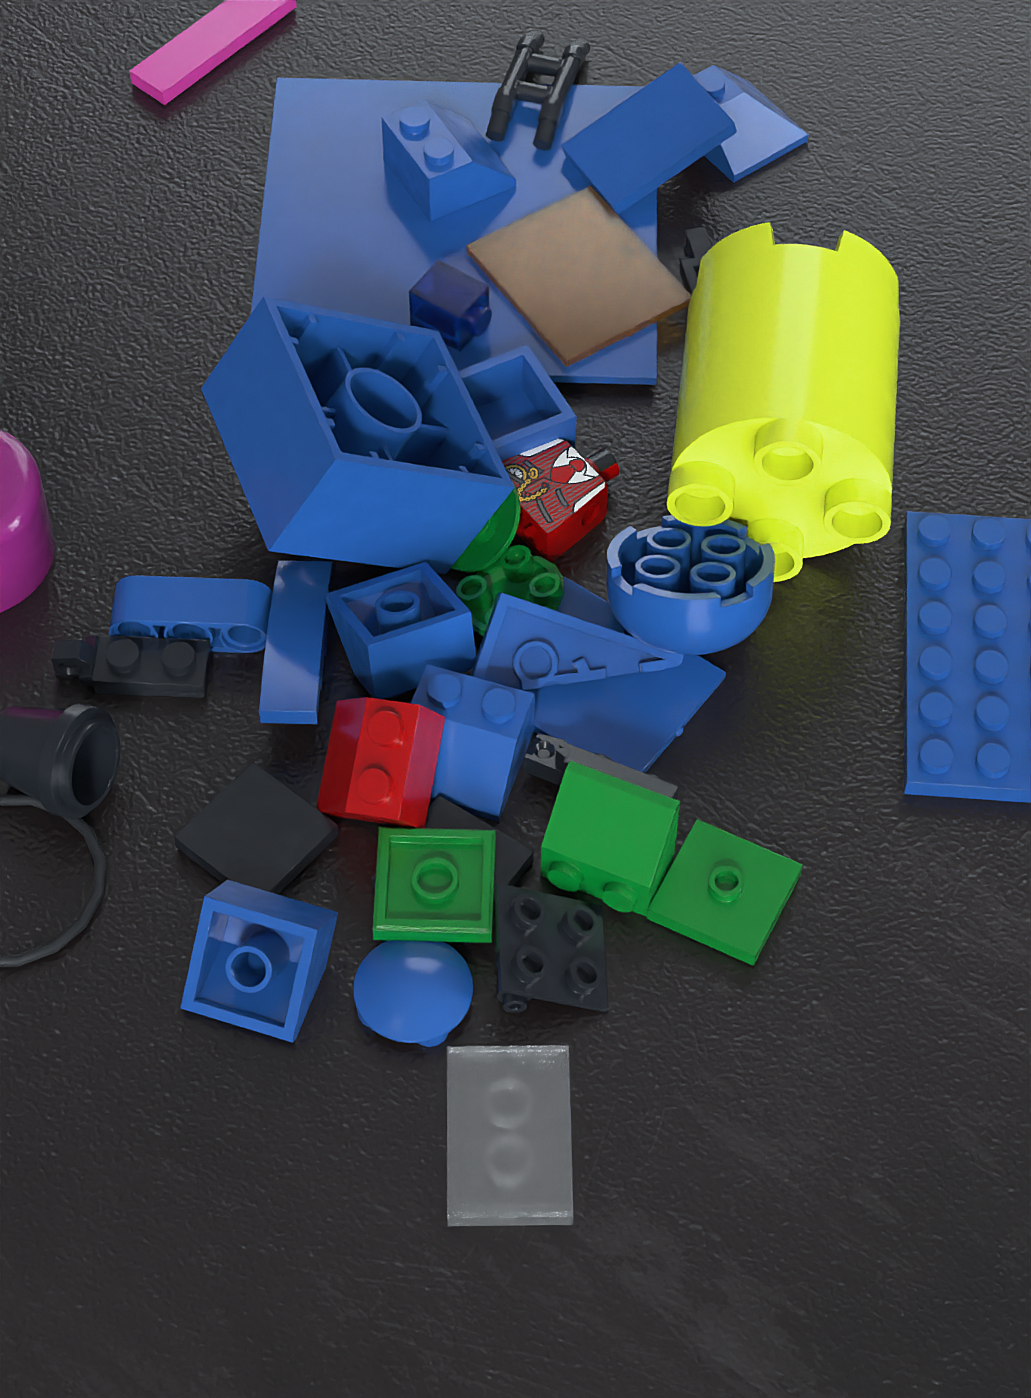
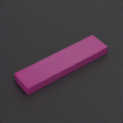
(206, 45)

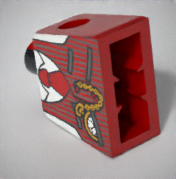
(559, 495)

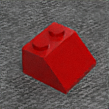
(381, 762)

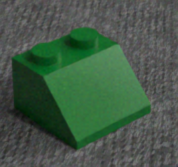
(609, 839)

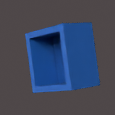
(519, 402)

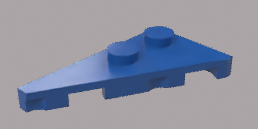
(542, 647)

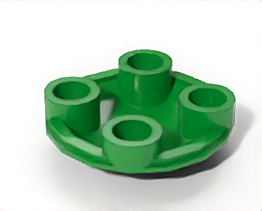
(514, 574)

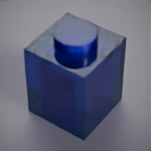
(450, 304)

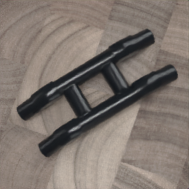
(550, 97)

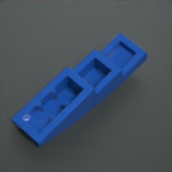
(296, 643)

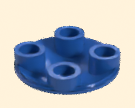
(413, 991)

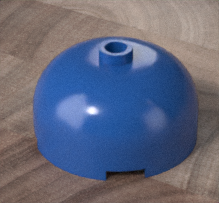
(689, 585)

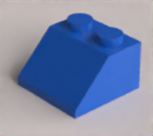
(441, 159)
(399, 627)
(481, 738)
(257, 959)

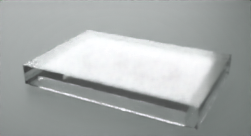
(509, 1136)

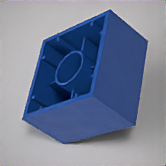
(354, 438)

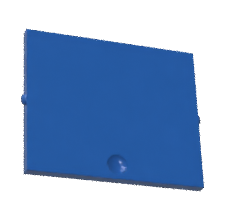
(626, 714)

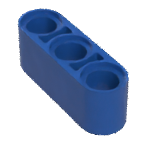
(213, 609)

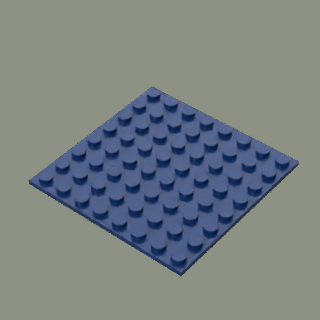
(356, 242)

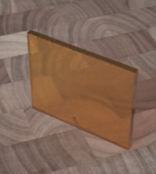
(578, 275)

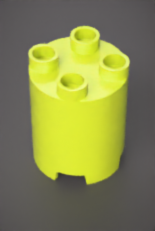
(789, 395)

